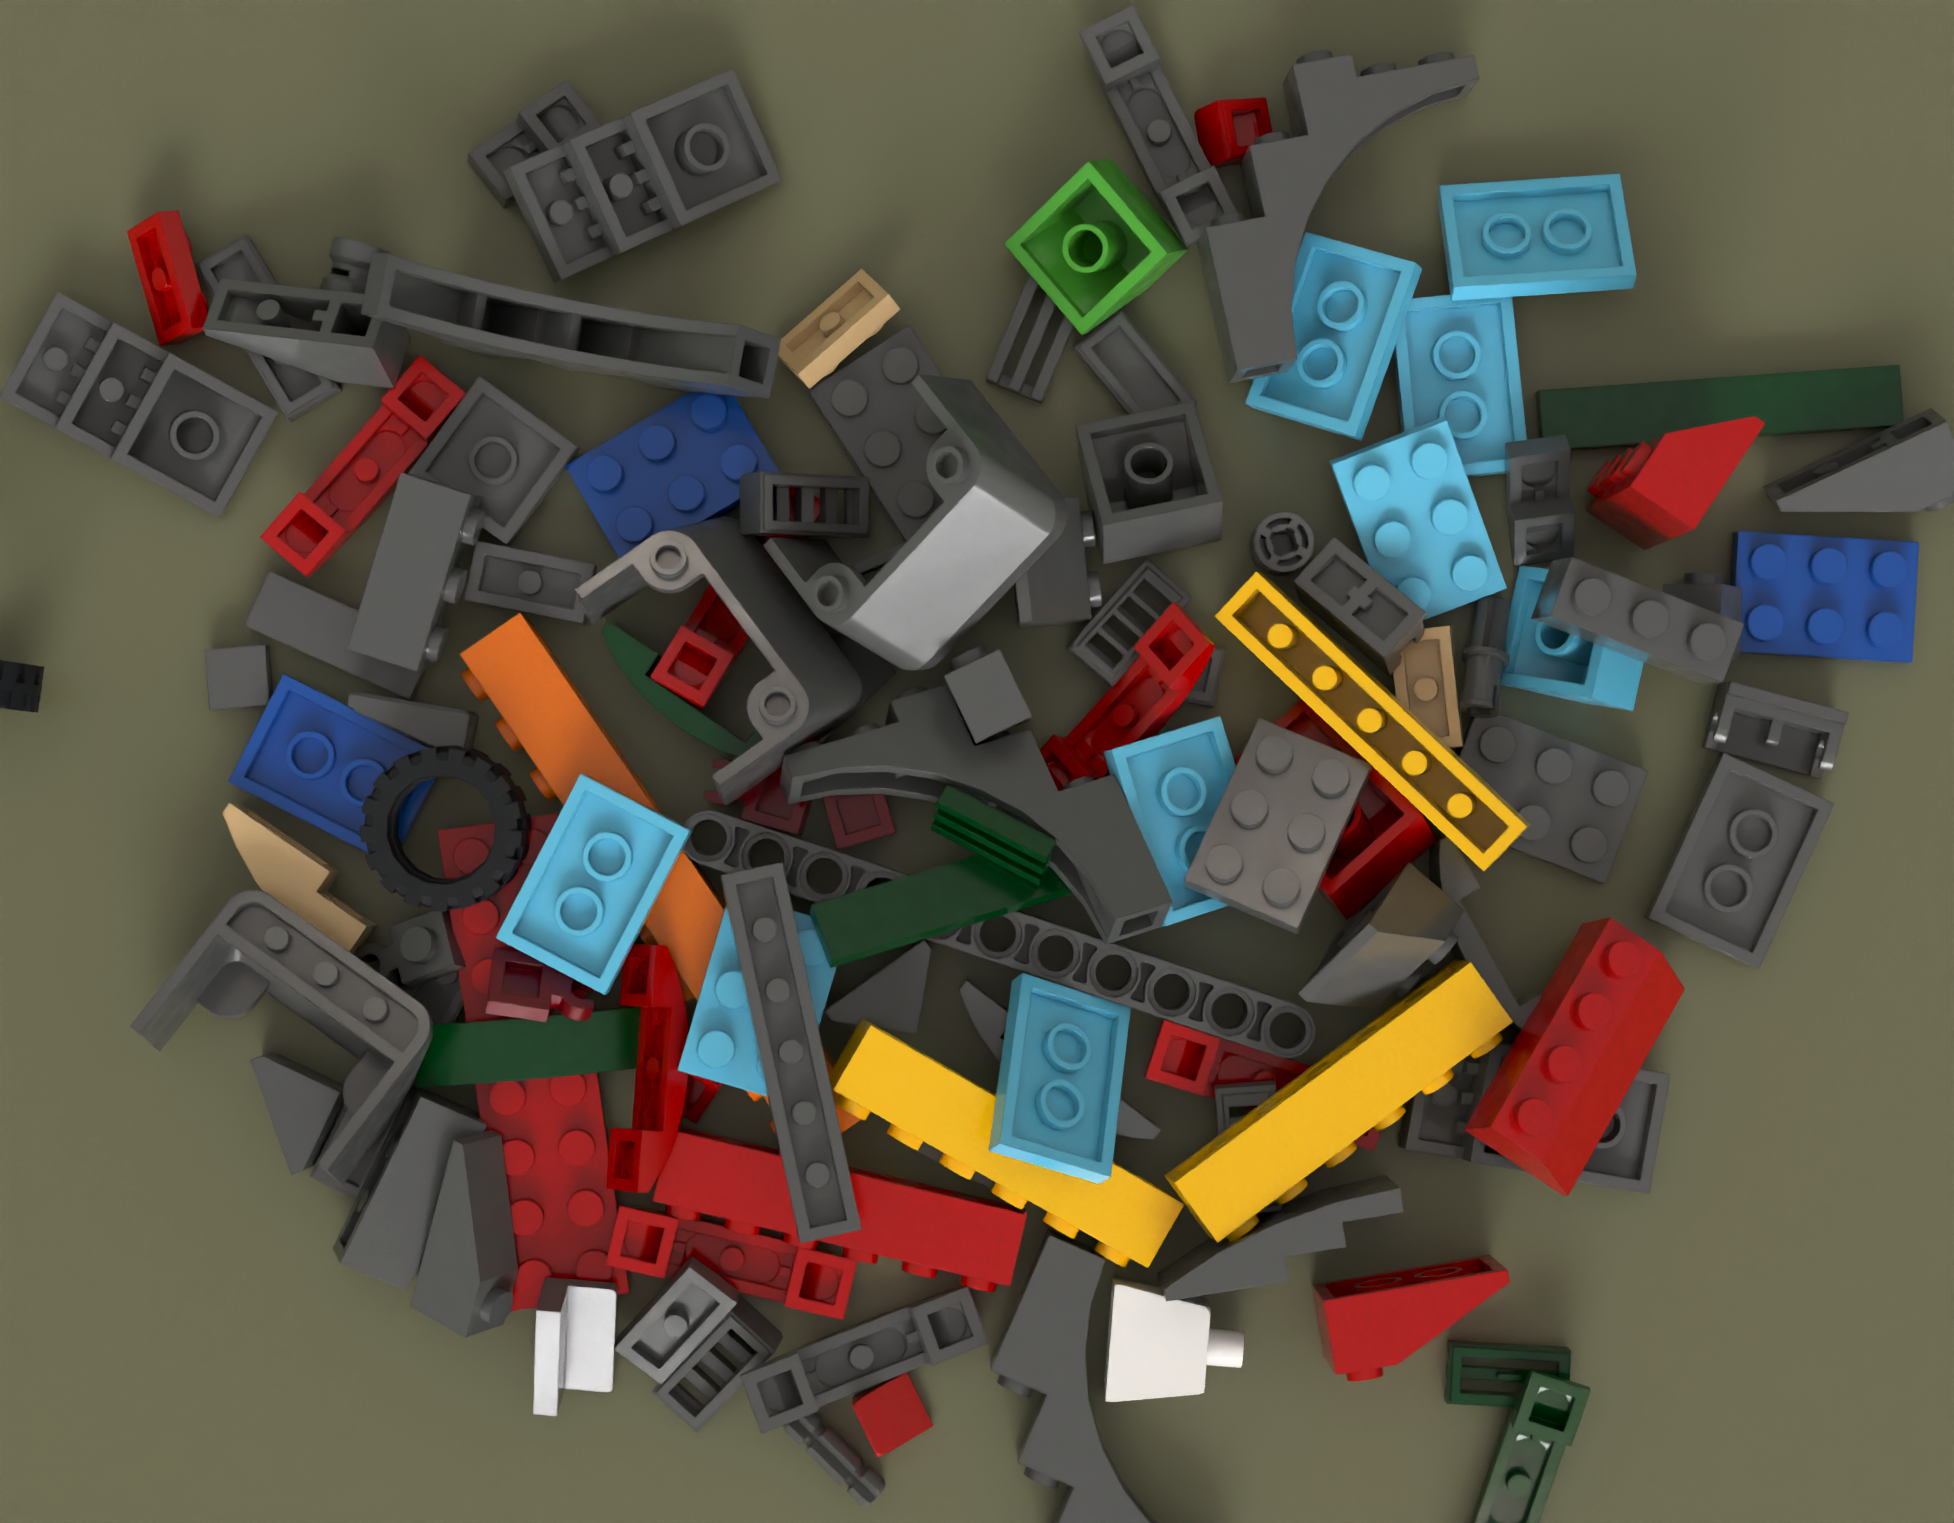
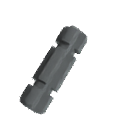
(837, 1458)

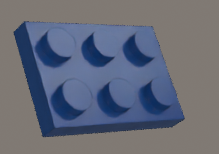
(670, 469)
(1826, 596)
(322, 761)

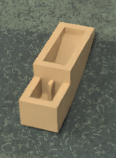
(295, 877)

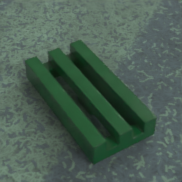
(993, 834)
(1456, 1371)

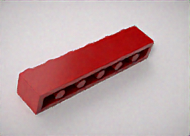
(898, 1217)

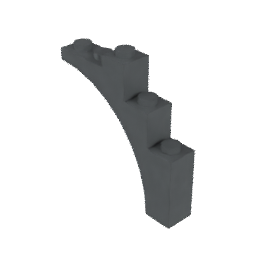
(1332, 117)
(571, 333)
(928, 747)
(1046, 1353)

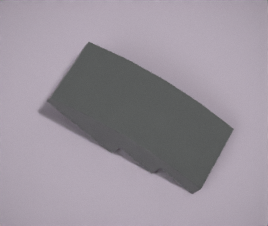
(642, 175)
(138, 404)
(1619, 1161)
(1259, 1256)

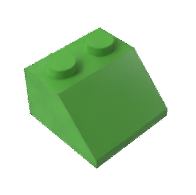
(1095, 244)

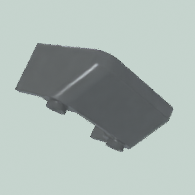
(960, 561)
(811, 679)
(268, 948)

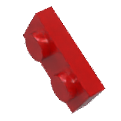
(169, 277)

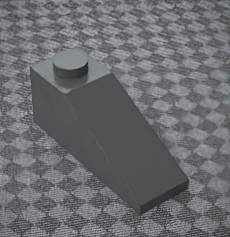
(309, 330)
(1890, 471)
(471, 1242)

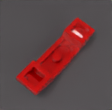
(365, 470)
(709, 641)
(1139, 703)
(1201, 1060)
(660, 1089)
(754, 1265)

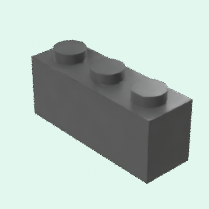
(416, 573)
(1637, 621)
(400, 1194)

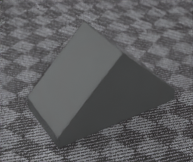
(890, 996)
(300, 1106)

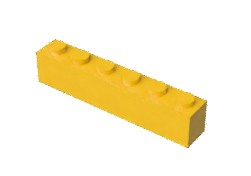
(1372, 720)
(1340, 1100)
(956, 1117)

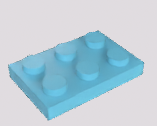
(1536, 237)
(1345, 331)
(1464, 367)
(1419, 518)
(1173, 793)
(594, 884)
(721, 1031)
(1060, 1079)

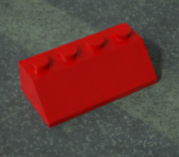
(1670, 482)
(1577, 1053)

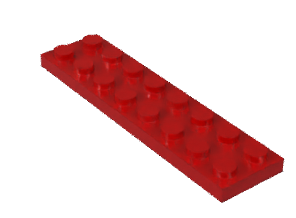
(547, 1125)

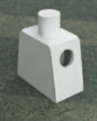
(1162, 1345)

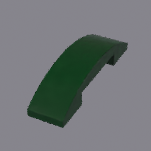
(638, 664)
(530, 1049)
(1531, 1449)

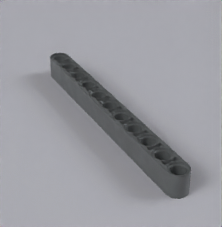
(1029, 933)

